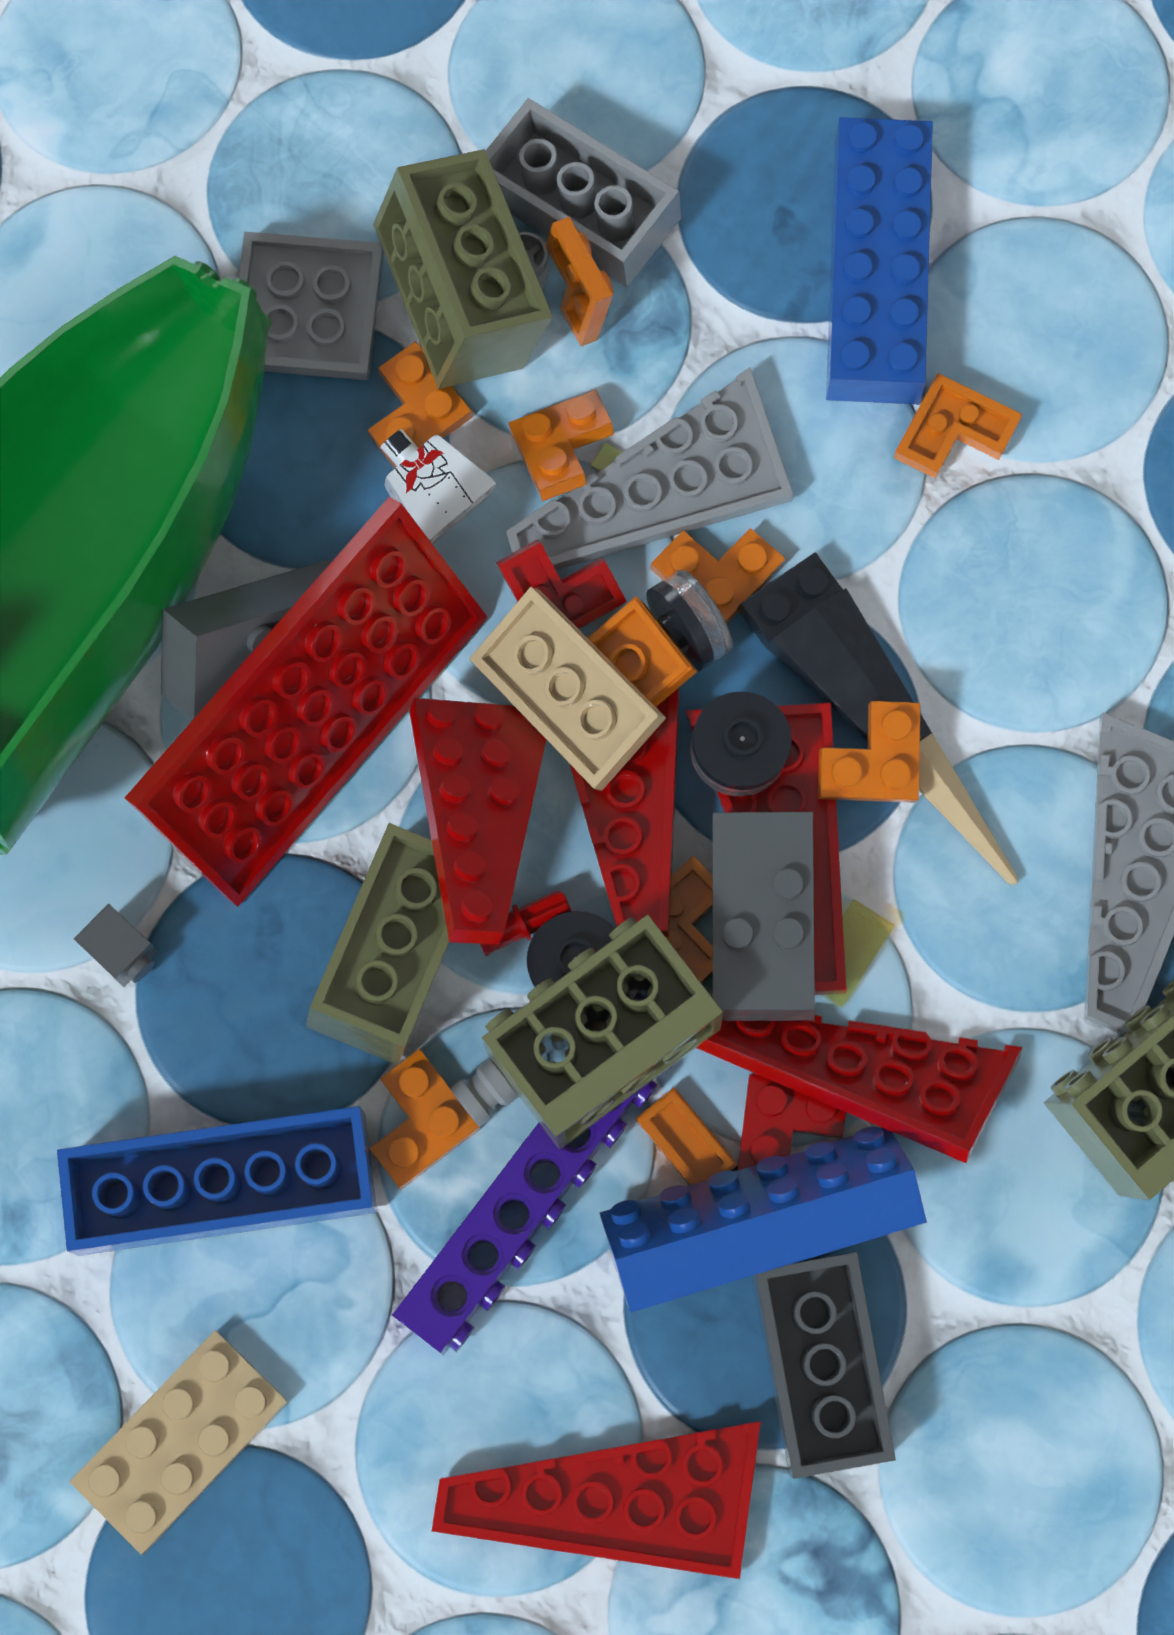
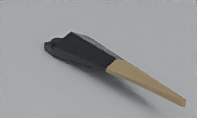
(830, 646)

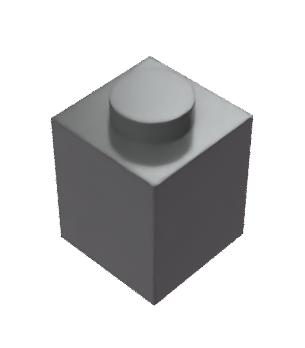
(117, 946)

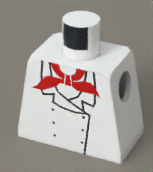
(434, 482)

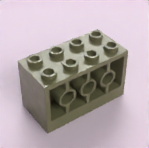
(461, 268)
(385, 951)
(608, 1064)
(1124, 1103)

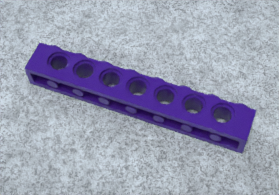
(421, 1307)

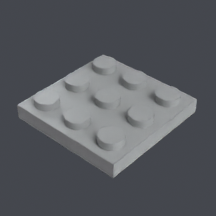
(318, 300)

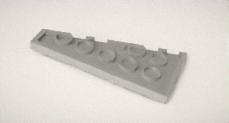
(679, 478)
(1130, 871)

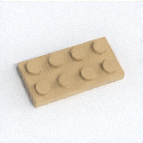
(567, 688)
(179, 1442)

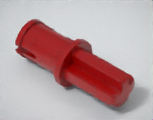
(529, 918)

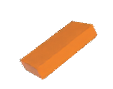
(684, 1139)

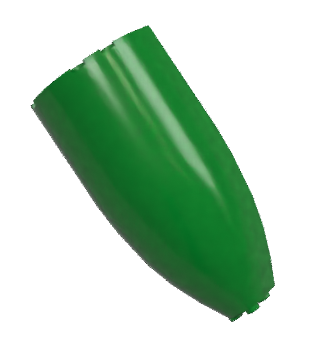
(111, 497)

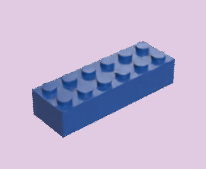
(879, 261)
(216, 1181)
(762, 1217)

